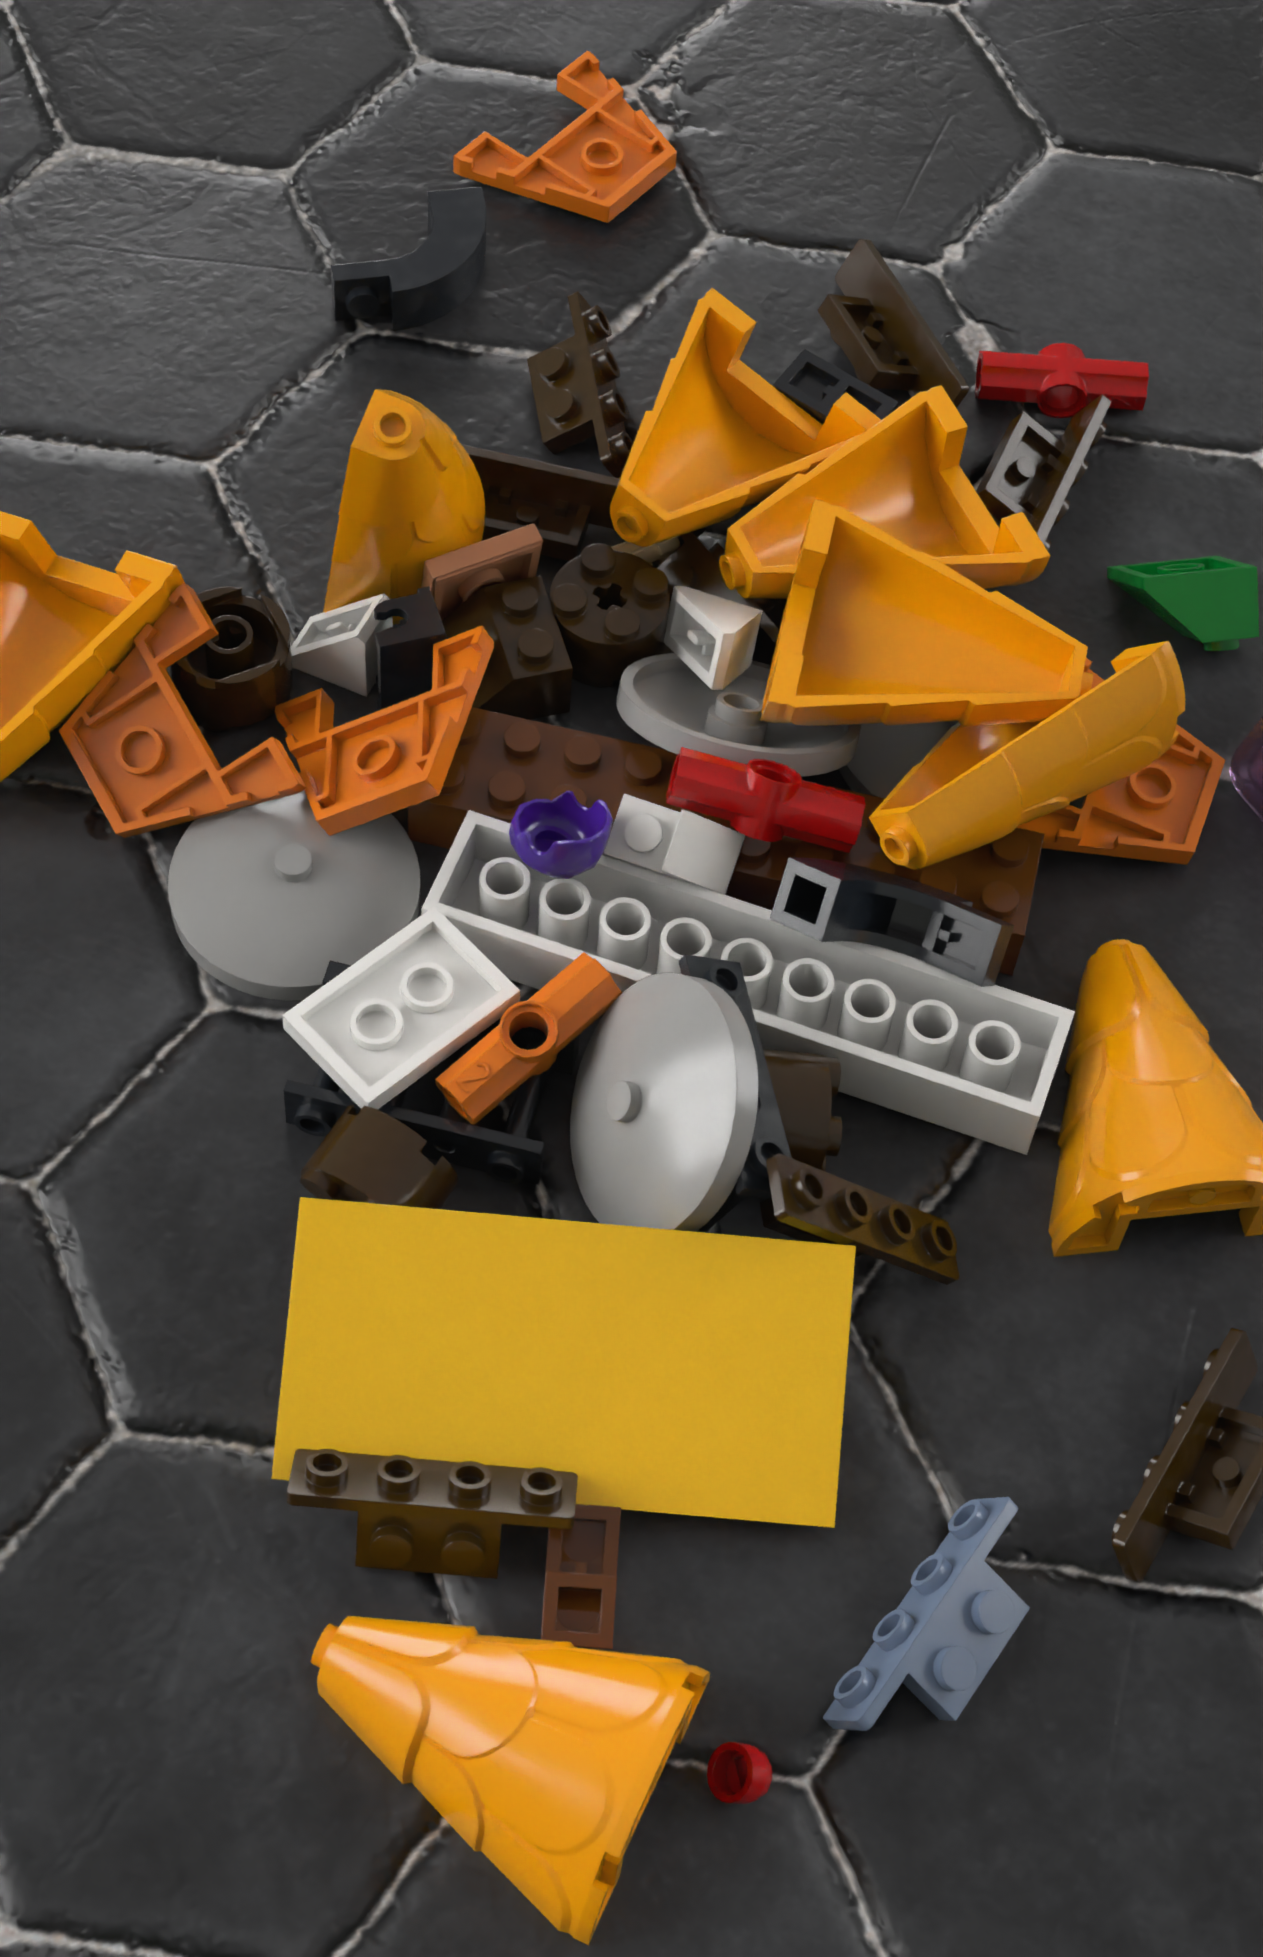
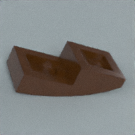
(582, 1579)

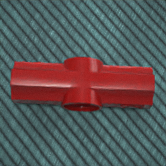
(1060, 380)
(765, 800)

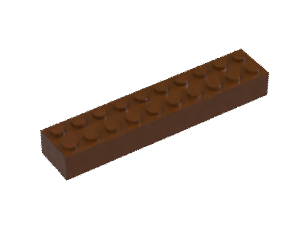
(520, 760)

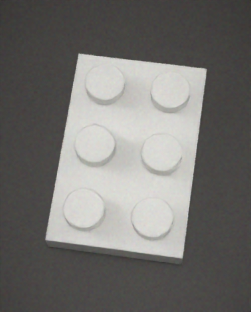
(401, 1010)

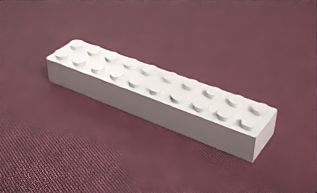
(894, 1022)

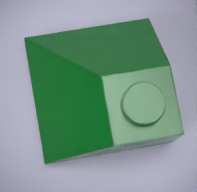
(1198, 597)

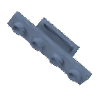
(943, 1629)

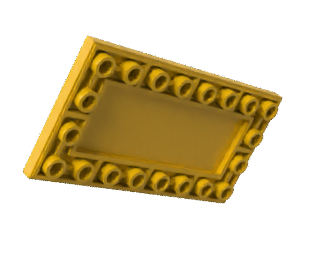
(608, 1351)

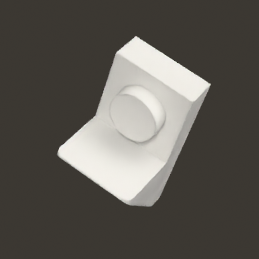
(674, 843)

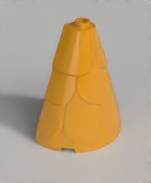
(719, 435)
(905, 483)
(402, 502)
(63, 631)
(908, 640)
(1003, 775)
(1147, 1112)
(517, 1744)

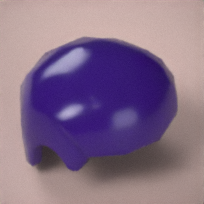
(560, 835)

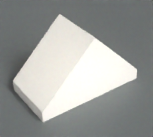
(711, 635)
(342, 645)

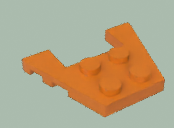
(589, 166)
(145, 747)
(391, 754)
(1146, 814)

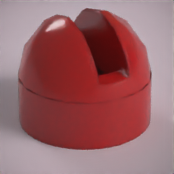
(739, 1773)

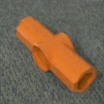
(499, 1067)

